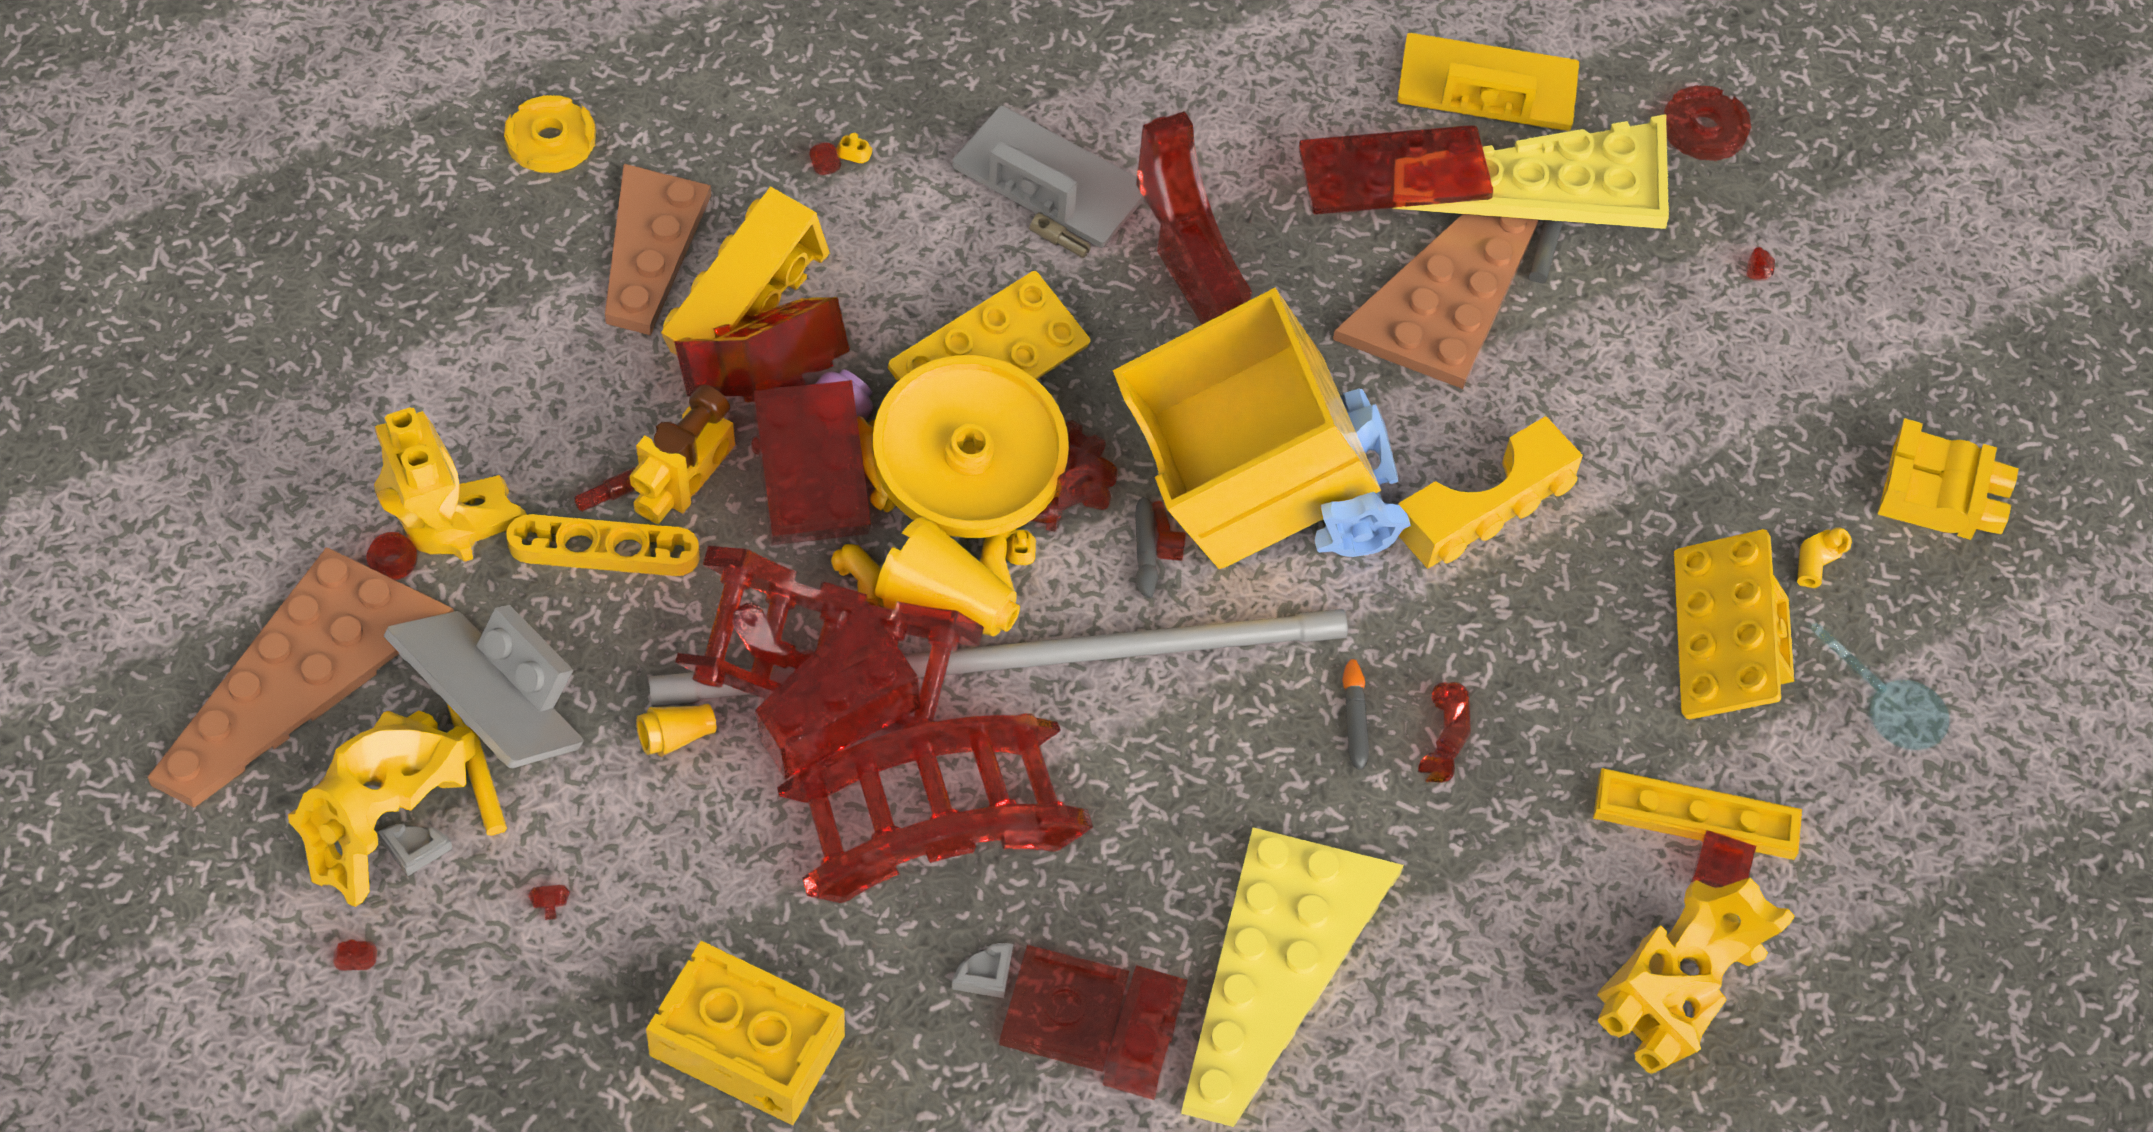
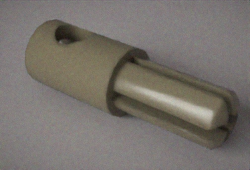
(1058, 234)

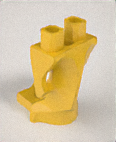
(425, 492)
(348, 811)
(1651, 987)

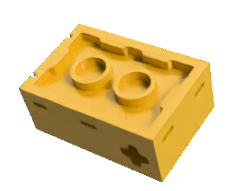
(746, 1032)

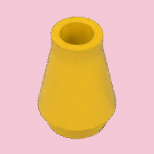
(673, 727)

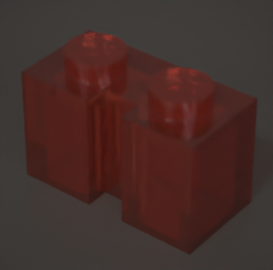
(1145, 1032)

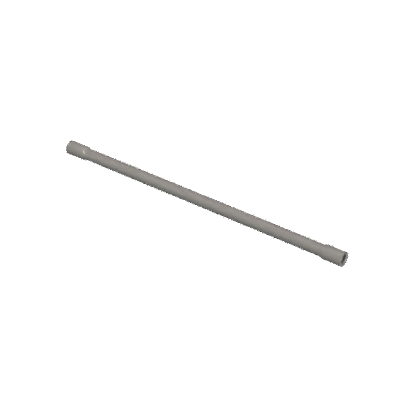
(1303, 627)

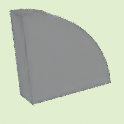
(414, 845)
(985, 971)

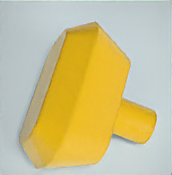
(854, 149)
(1021, 548)

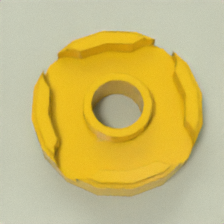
(550, 154)

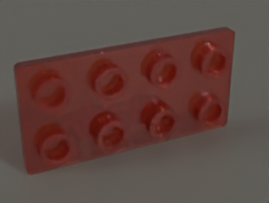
(1395, 169)

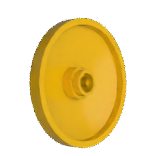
(970, 445)

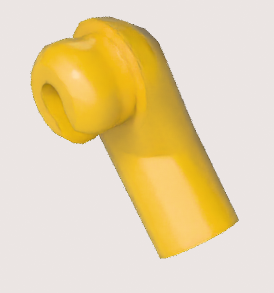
(1819, 551)
(865, 570)

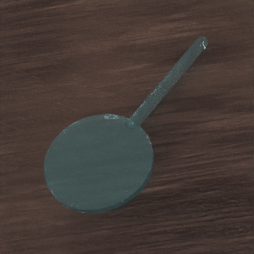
(1900, 710)

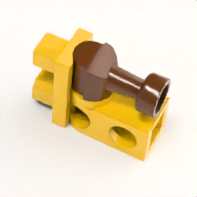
(682, 455)

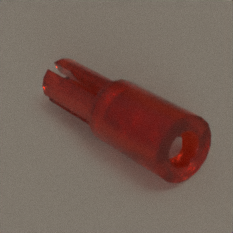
(610, 489)

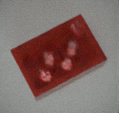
(811, 462)

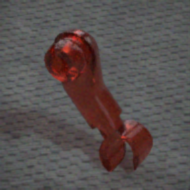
(761, 640)
(1455, 702)

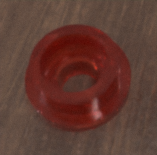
(392, 544)

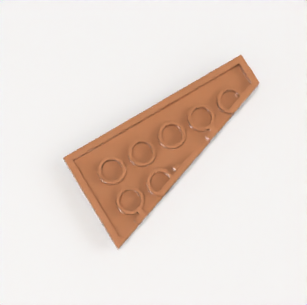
(1444, 299)
(297, 668)

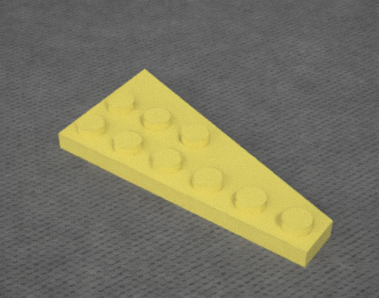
(1579, 178)
(1283, 943)

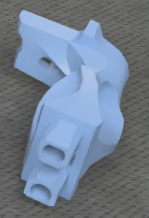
(1365, 522)

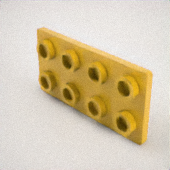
(1488, 81)
(1017, 325)
(1731, 626)

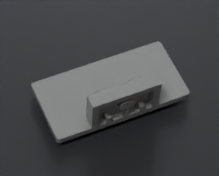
(1050, 176)
(494, 680)

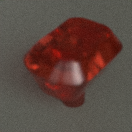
(824, 158)
(1760, 265)
(549, 898)
(355, 955)

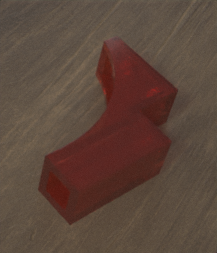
(1188, 231)

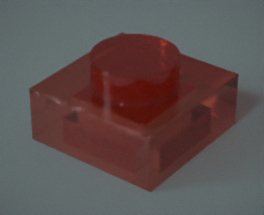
(1722, 860)

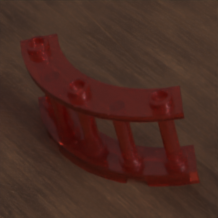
(745, 570)
(947, 832)

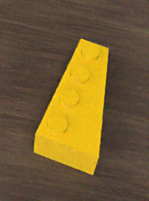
(750, 269)

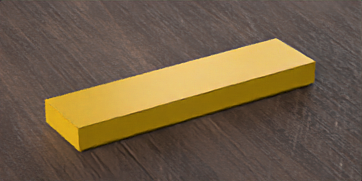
(1693, 810)

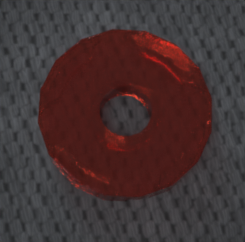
(1701, 141)

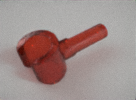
(1169, 543)

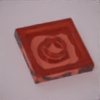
(1064, 1008)

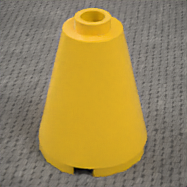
(944, 575)

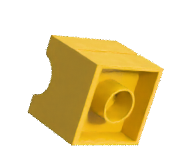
(1245, 429)

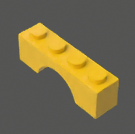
(1446, 520)

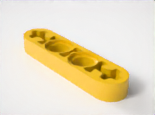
(605, 537)

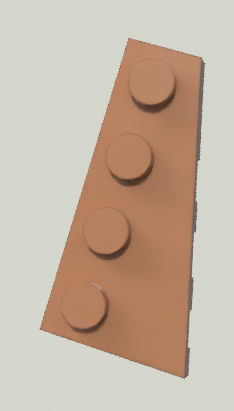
(650, 243)

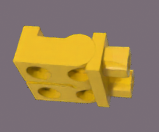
(1946, 484)

